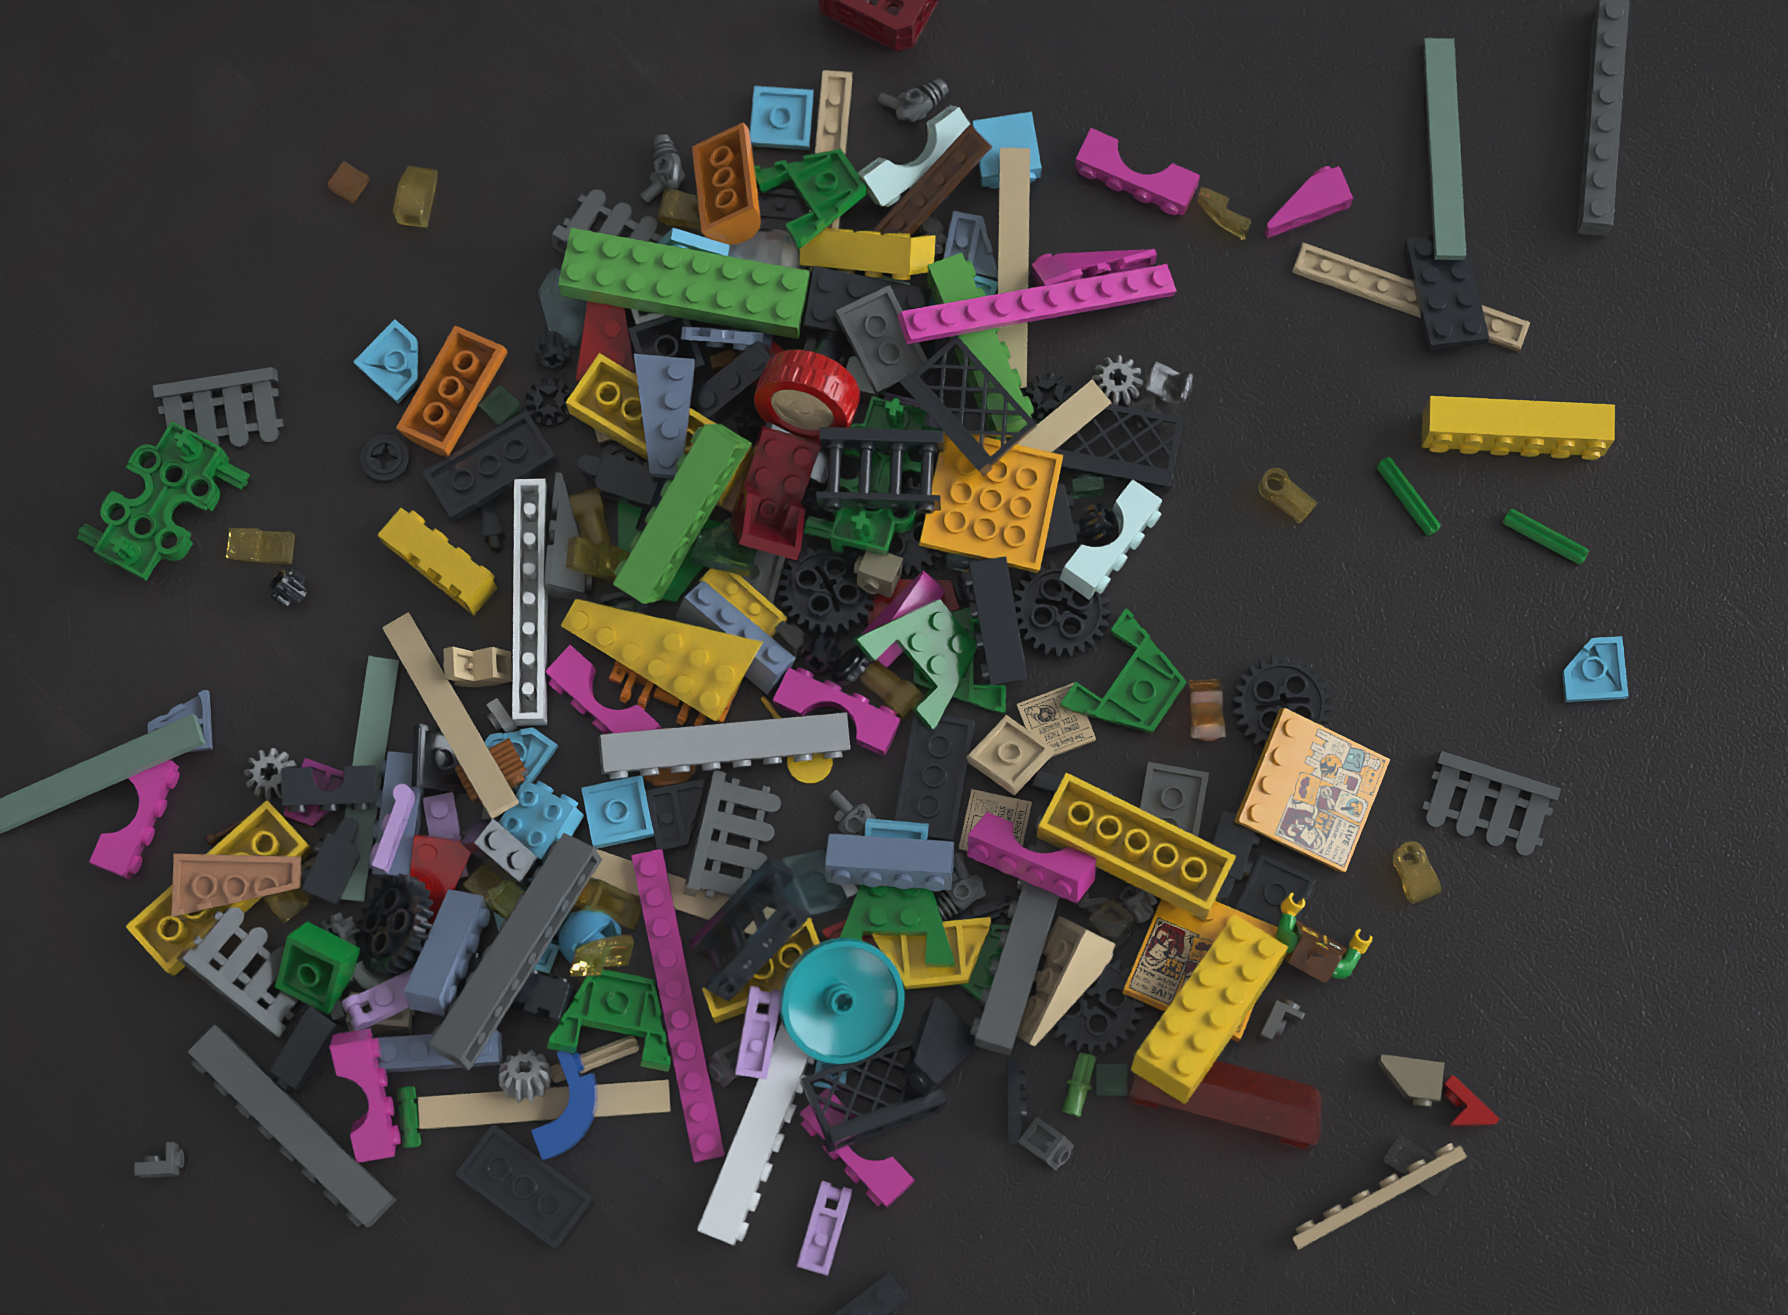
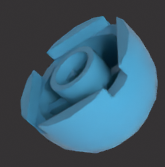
(583, 928)

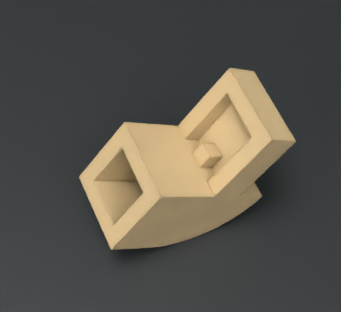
(478, 667)

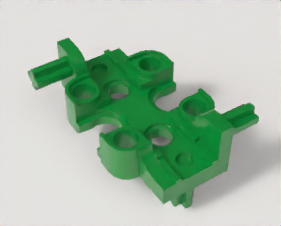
(200, 465)
(875, 528)

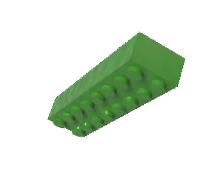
(684, 283)

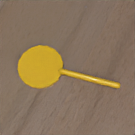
(807, 771)

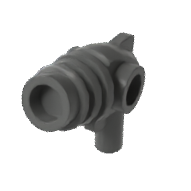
(915, 102)
(667, 168)
(850, 818)
(963, 892)

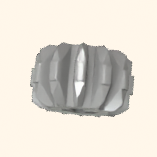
(1127, 376)
(263, 767)
(525, 1076)

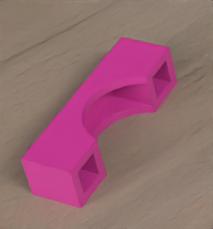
(1168, 189)
(575, 676)
(802, 694)
(122, 850)
(1062, 872)
(356, 1059)
(883, 1178)

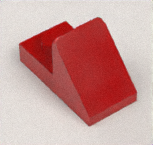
(1474, 1111)

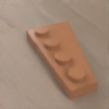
(219, 880)

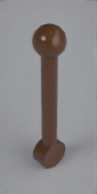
(211, 839)

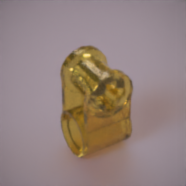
(679, 209)
(1416, 876)

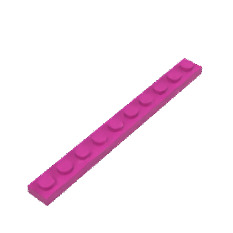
(1036, 304)
(678, 1005)

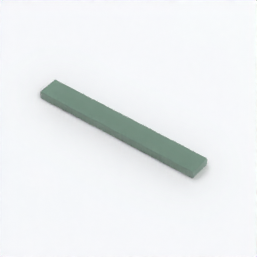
(1444, 149)
(371, 750)
(100, 772)

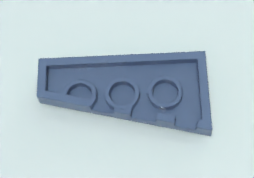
(665, 407)

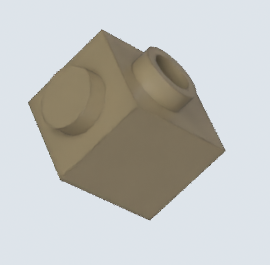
(878, 573)

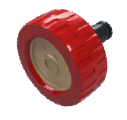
(808, 390)

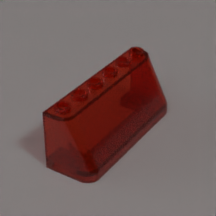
(1246, 1100)

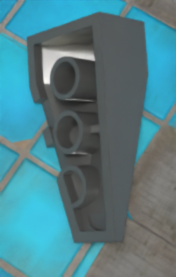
(559, 579)

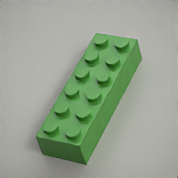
(952, 282)
(681, 512)

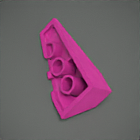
(1083, 265)

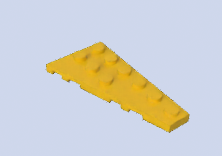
(678, 657)

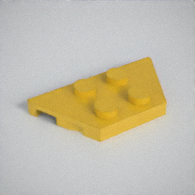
(909, 954)

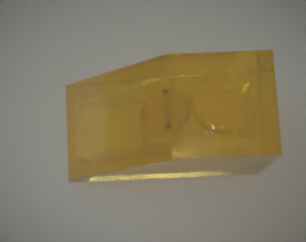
(415, 196)
(612, 901)

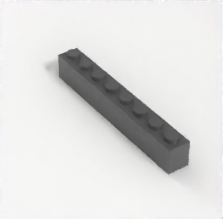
(1603, 117)
(515, 951)
(1018, 962)
(292, 1126)

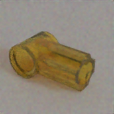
(1289, 497)
(589, 511)
(896, 693)

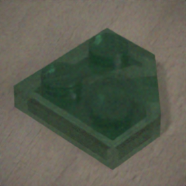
(721, 551)

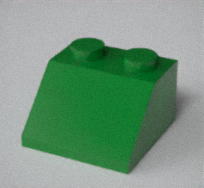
(316, 966)

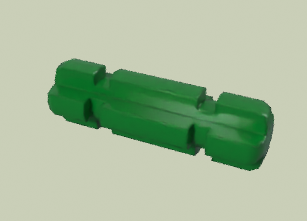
(409, 1117)

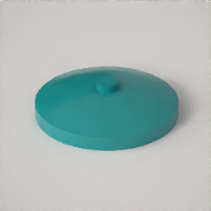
(841, 1000)

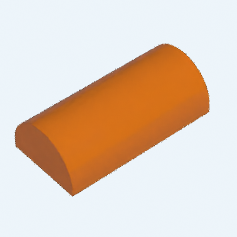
(727, 186)
(451, 391)

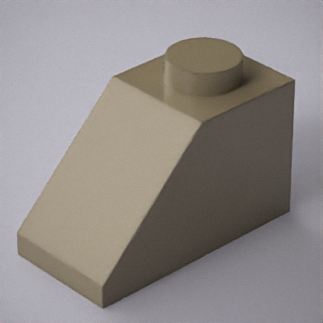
(1414, 1078)

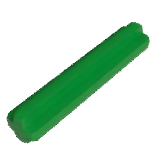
(1408, 496)
(1545, 536)

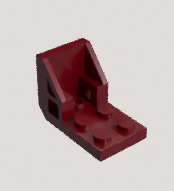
(888, 23)
(769, 502)

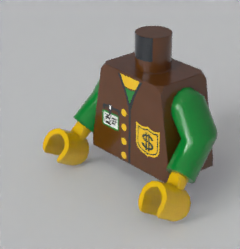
(1314, 951)

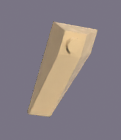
(1071, 966)

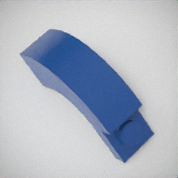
(579, 1114)

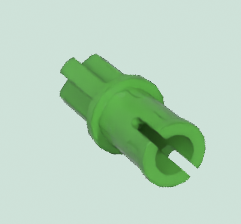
(1079, 1084)

